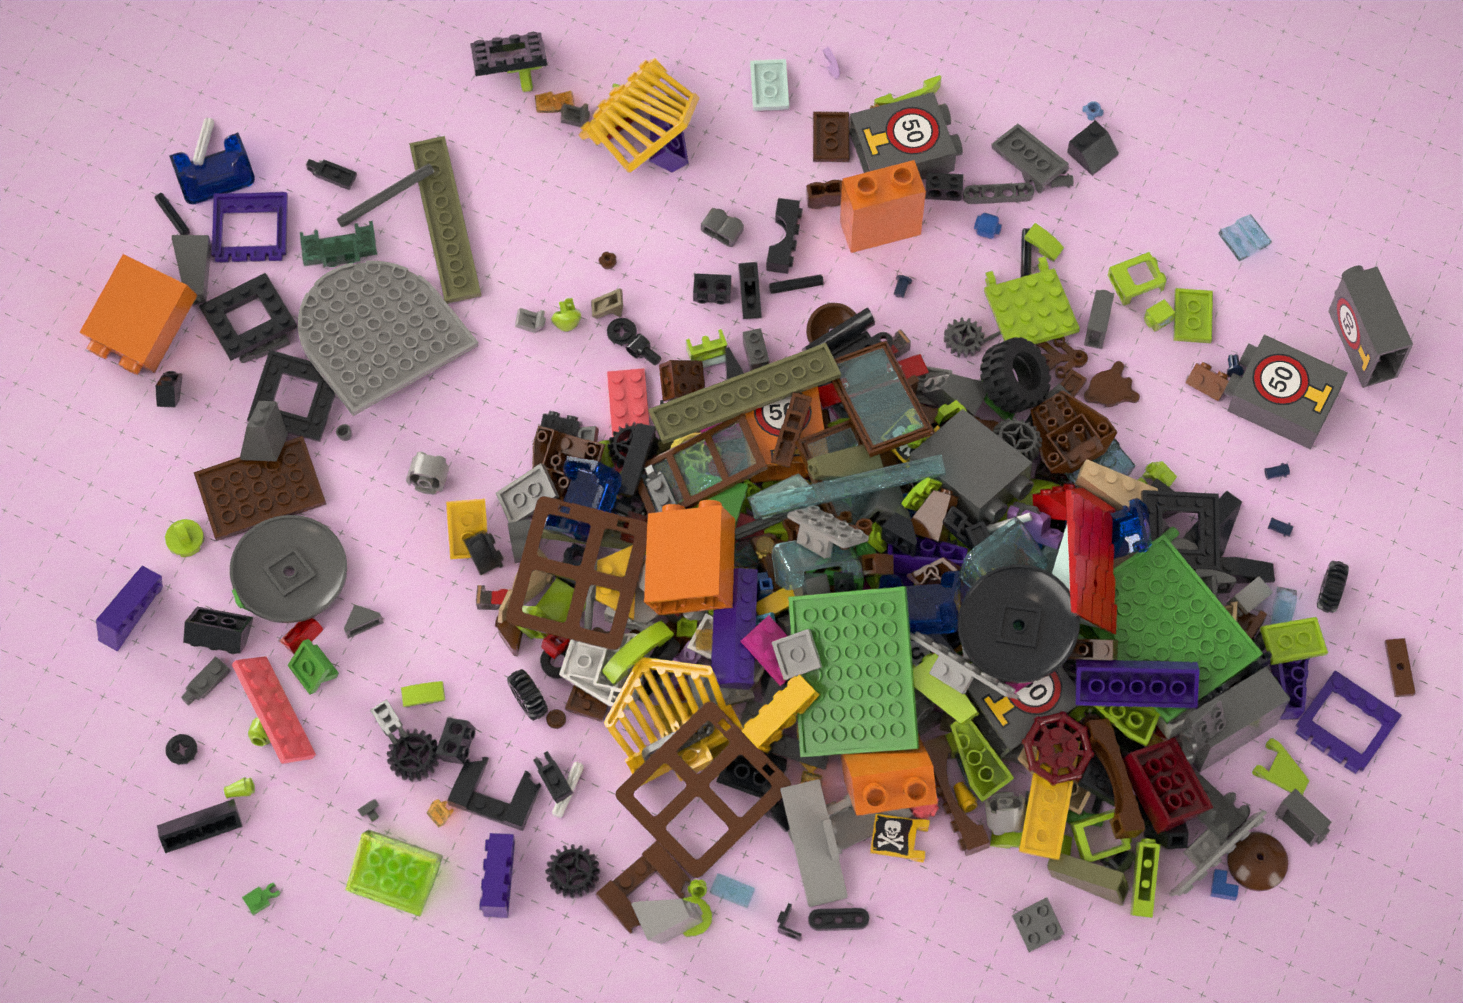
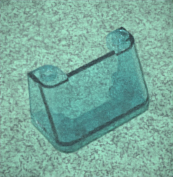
(1006, 546)
(793, 559)

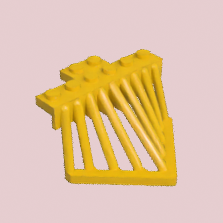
(628, 97)
(696, 755)

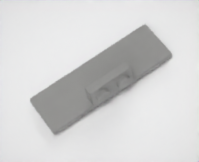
(956, 672)
(854, 828)
(814, 842)
(1208, 849)

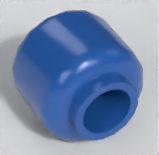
(987, 225)

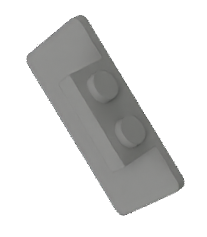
(822, 529)

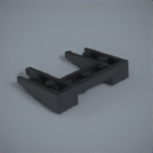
(1255, 666)
(466, 798)

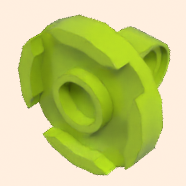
(525, 78)
(184, 537)

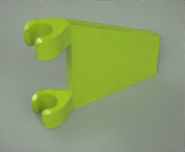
(1283, 771)

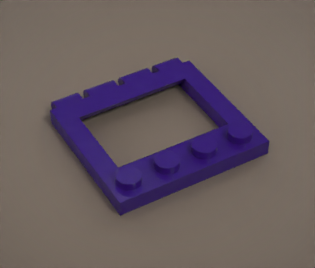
(249, 203)
(1362, 699)

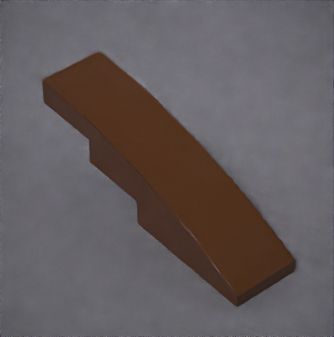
(791, 429)

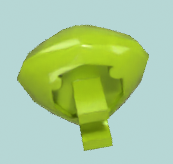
(568, 317)

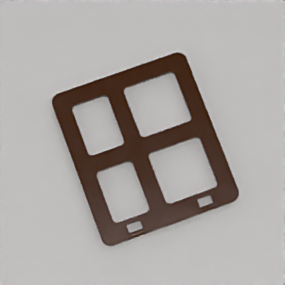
(583, 575)
(698, 786)

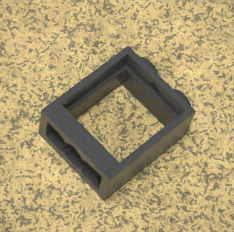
(1099, 319)
(1304, 818)

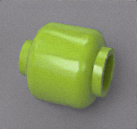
(257, 733)

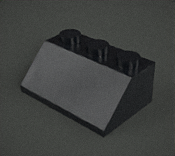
(217, 630)
(746, 778)

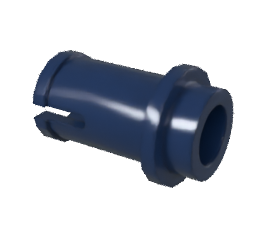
(1277, 471)
(1280, 527)

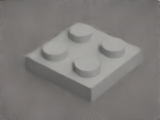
(797, 654)

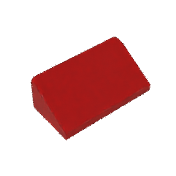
(301, 631)

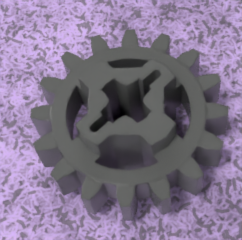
(956, 332)

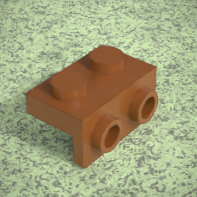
(1207, 380)

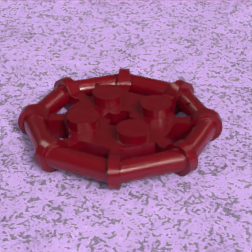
(1068, 745)

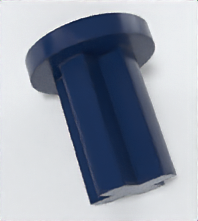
(902, 285)
(1234, 366)

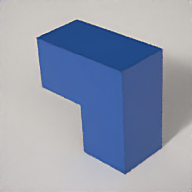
(764, 586)
(1220, 888)

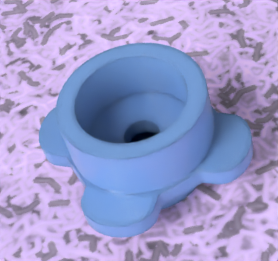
(1092, 106)

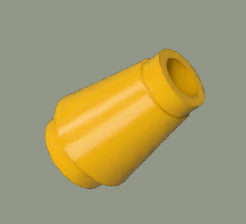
(965, 798)

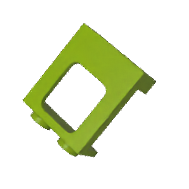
(1124, 284)

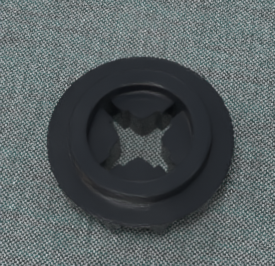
(615, 327)
(173, 746)

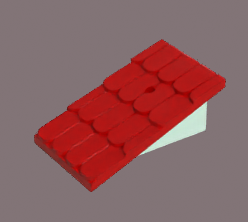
(1087, 563)

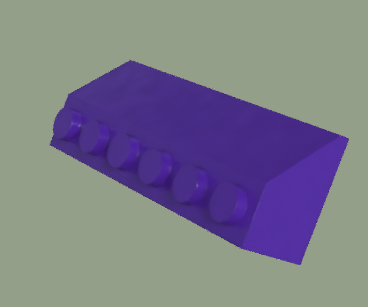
(729, 657)
(1136, 683)

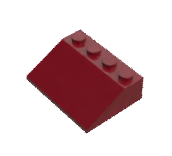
(1166, 785)

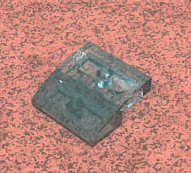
(1245, 237)

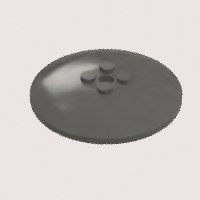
(286, 544)

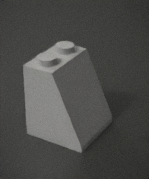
(666, 918)

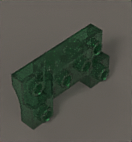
(338, 249)

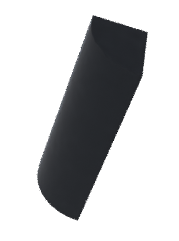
(846, 331)
(199, 826)

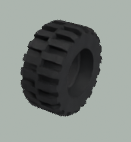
(1000, 380)

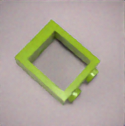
(1082, 843)

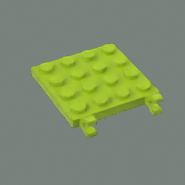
(1031, 306)

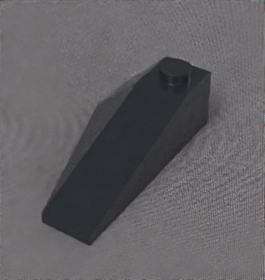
(1228, 511)

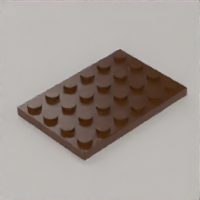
(251, 491)

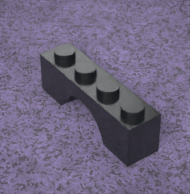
(787, 216)

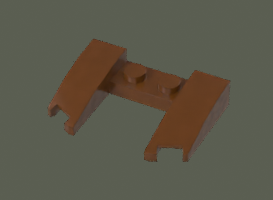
(653, 860)

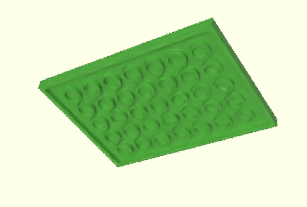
(1175, 617)
(864, 672)

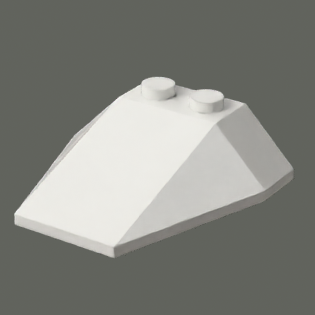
(584, 669)

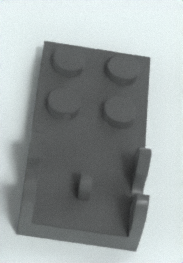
(1030, 157)
(1224, 816)

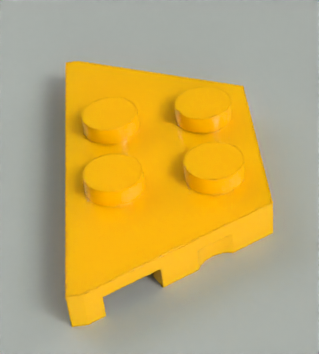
(614, 565)

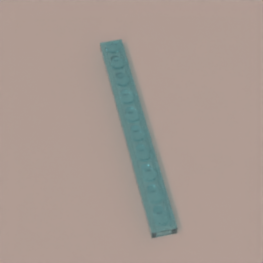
(847, 486)

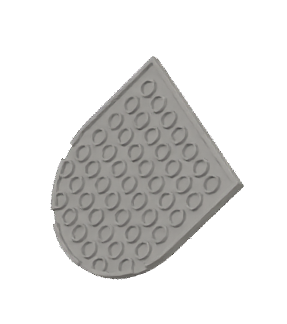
(377, 331)

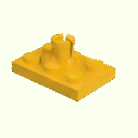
(463, 521)

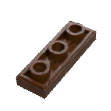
(1398, 657)

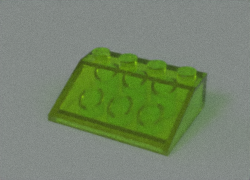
(393, 872)

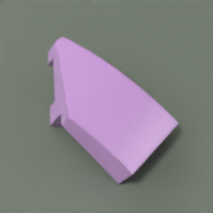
(833, 69)

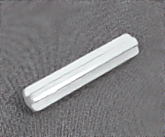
(203, 141)
(572, 780)

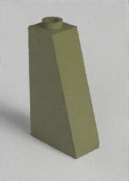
(843, 463)
(1090, 877)

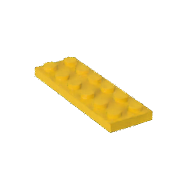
(1046, 814)

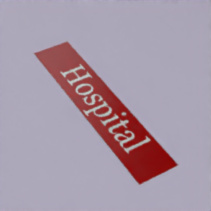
(910, 366)

